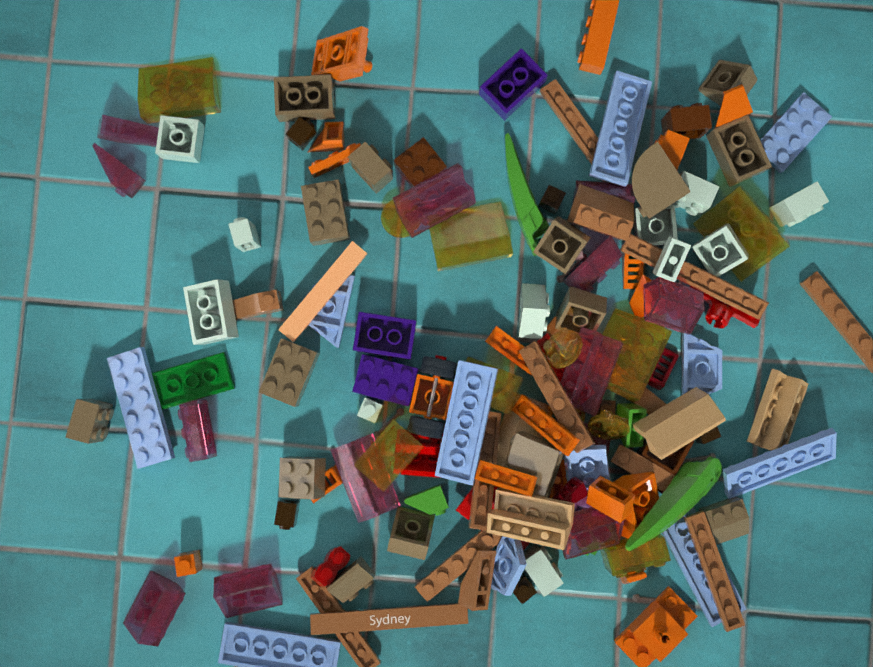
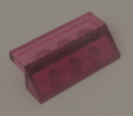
(434, 200)
(590, 373)
(365, 497)

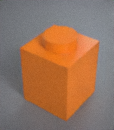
(188, 563)

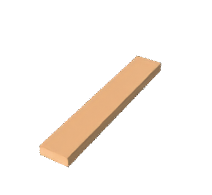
(322, 291)

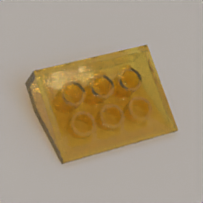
(178, 90)
(752, 227)
(471, 237)
(638, 355)

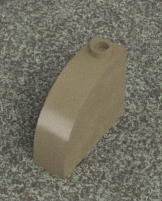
(656, 182)
(537, 458)

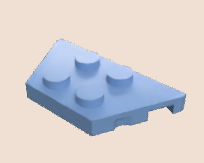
(332, 317)
(700, 365)
(508, 565)

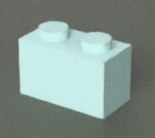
(244, 234)
(671, 259)

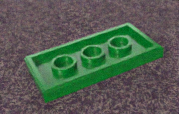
(193, 380)

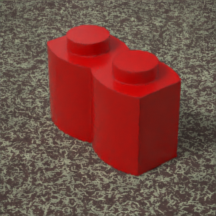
(326, 571)

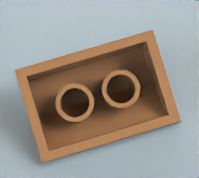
(602, 213)

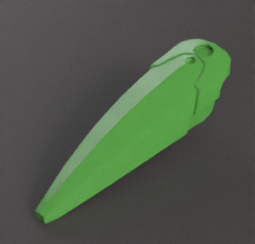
(526, 209)
(680, 497)

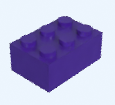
(512, 84)
(384, 335)
(385, 380)

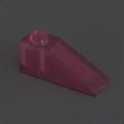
(126, 131)
(119, 175)

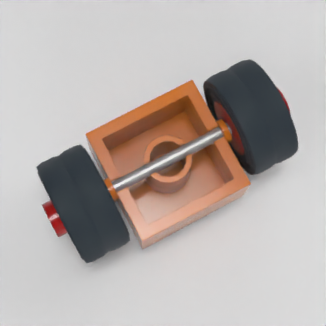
(431, 397)

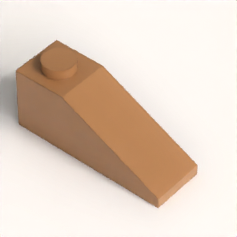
(258, 304)
(637, 464)
(477, 582)

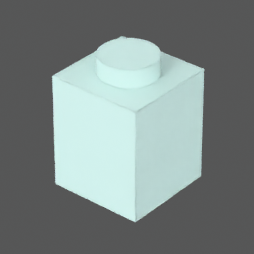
(370, 410)

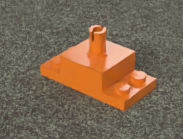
(342, 55)
(656, 629)

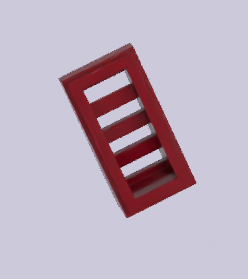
(659, 384)
(572, 491)

